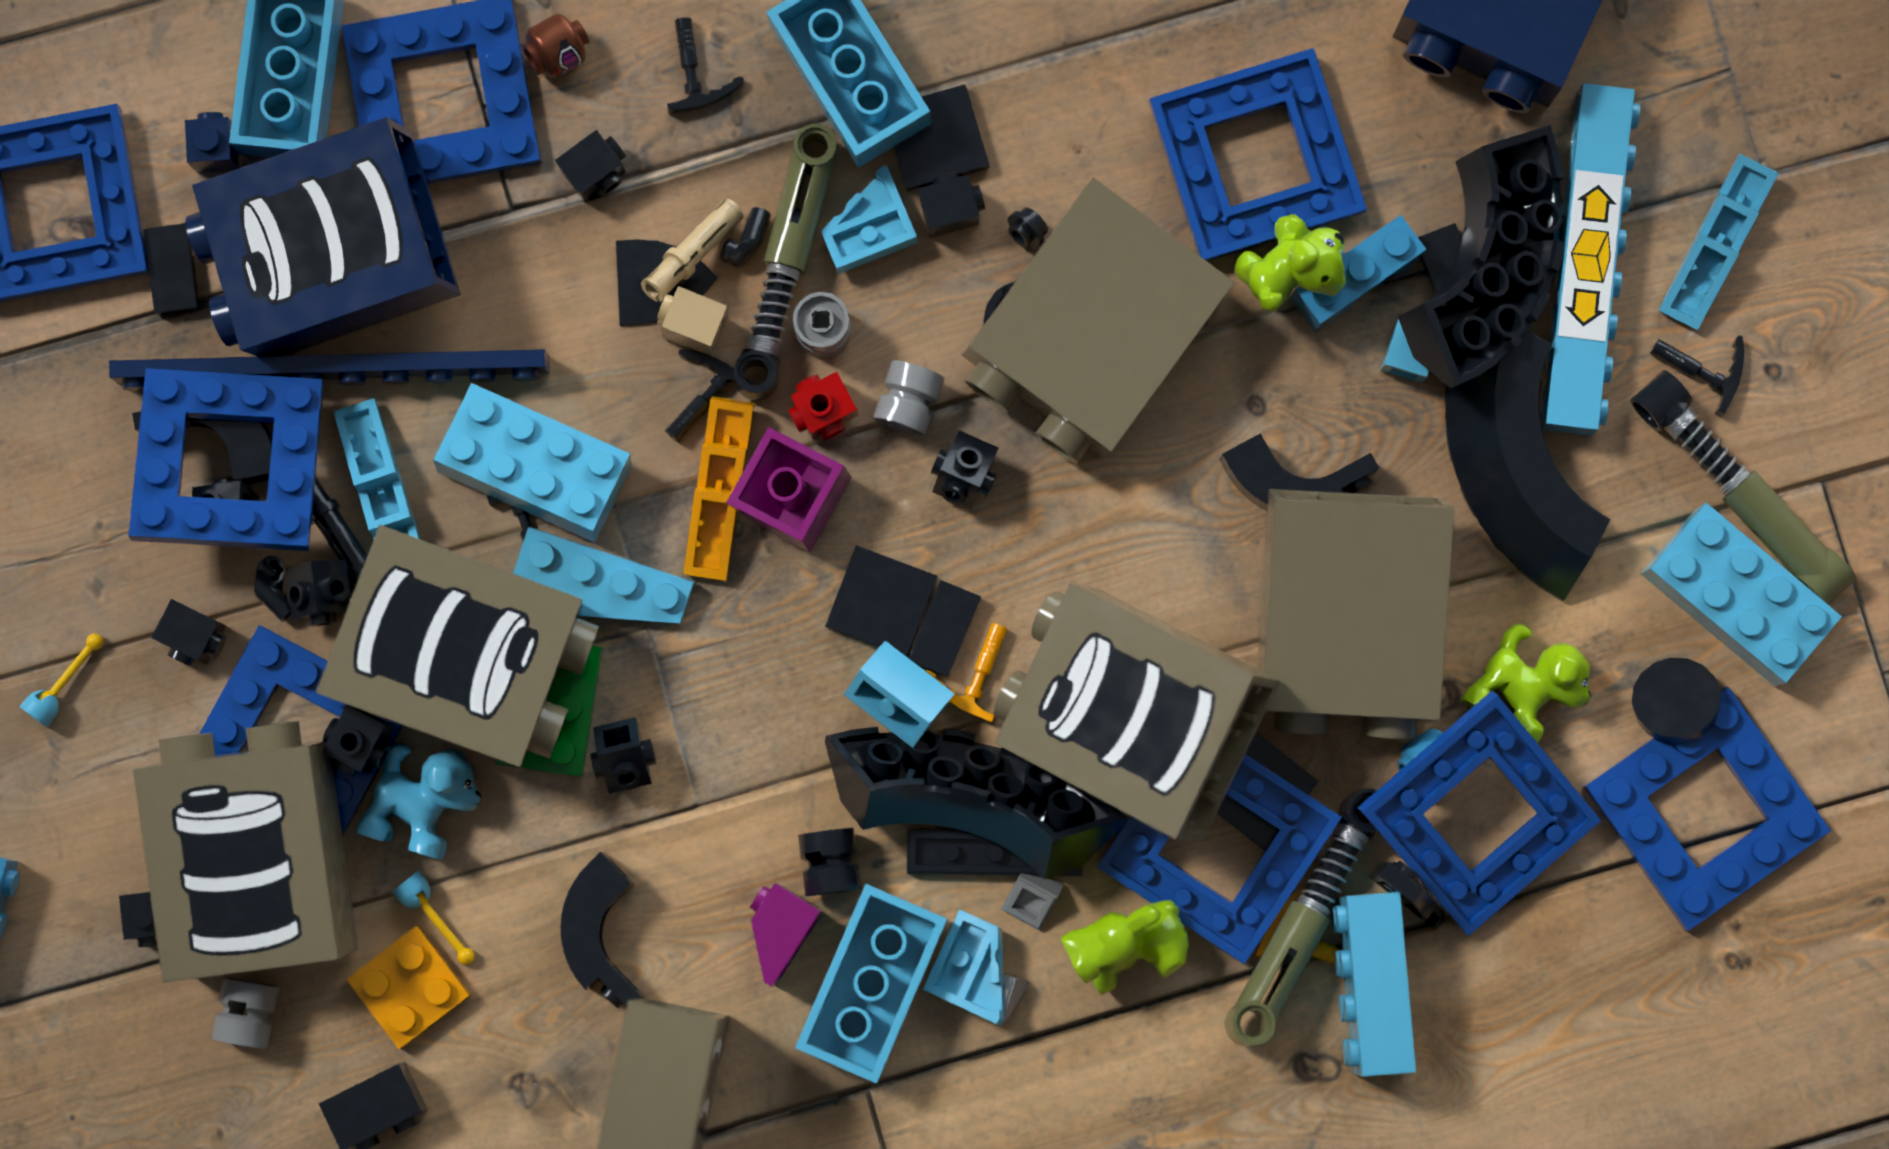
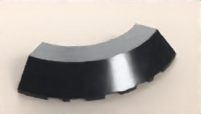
(1503, 261)
(1510, 474)
(973, 790)

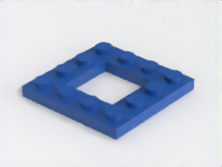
(479, 24)
(1286, 81)
(119, 240)
(175, 396)
(264, 665)
(1481, 733)
(1701, 891)
(1239, 923)

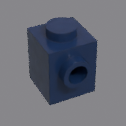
(209, 144)

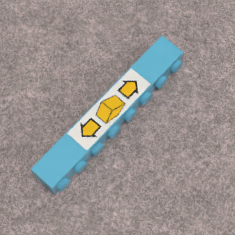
(1588, 267)

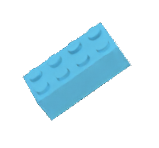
(850, 74)
(285, 75)
(533, 462)
(1741, 595)
(871, 983)
(1375, 984)

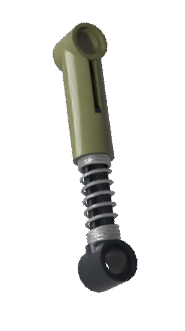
(786, 256)
(1666, 405)
(1300, 929)

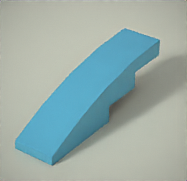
(1718, 241)
(374, 468)

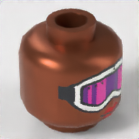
(555, 45)

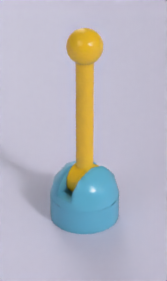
(44, 704)
(415, 894)

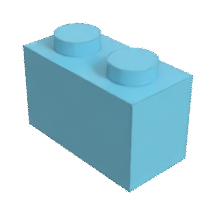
(898, 694)

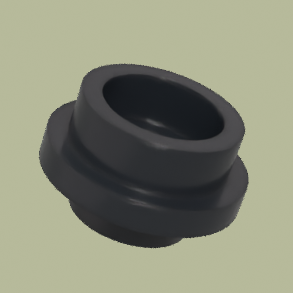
(1027, 228)

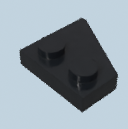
(1402, 879)

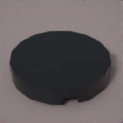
(1676, 700)

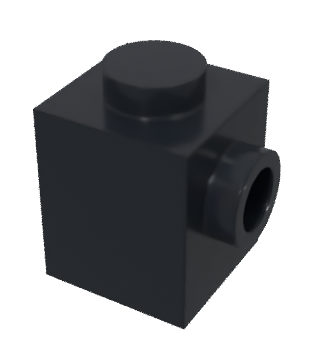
(593, 165)
(950, 204)
(189, 634)
(138, 919)

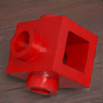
(822, 391)

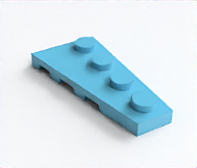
(603, 581)

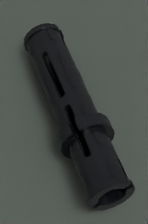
(337, 532)

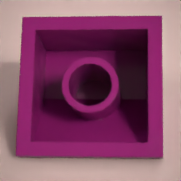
(789, 489)
(780, 929)

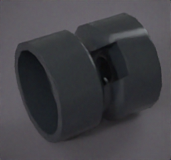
(829, 861)

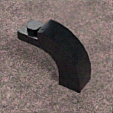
(247, 445)
(1256, 471)
(582, 925)

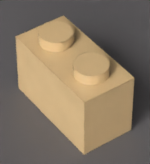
(691, 320)

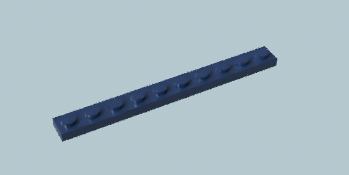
(353, 368)

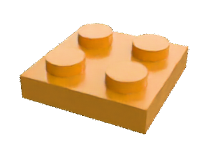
(408, 987)

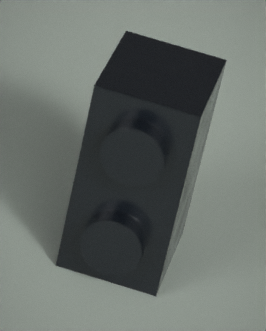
(374, 1107)

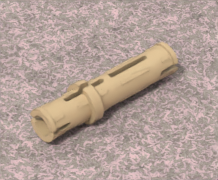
(681, 261)

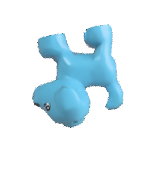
(444, 784)

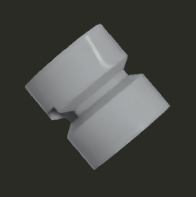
(822, 324)
(908, 398)
(245, 1029)

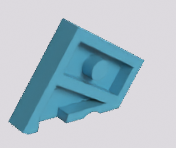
(869, 226)
(971, 968)

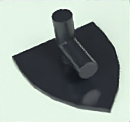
(637, 261)

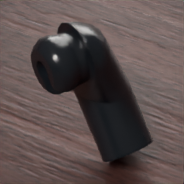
(751, 238)
(269, 586)

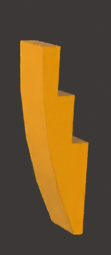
(719, 470)

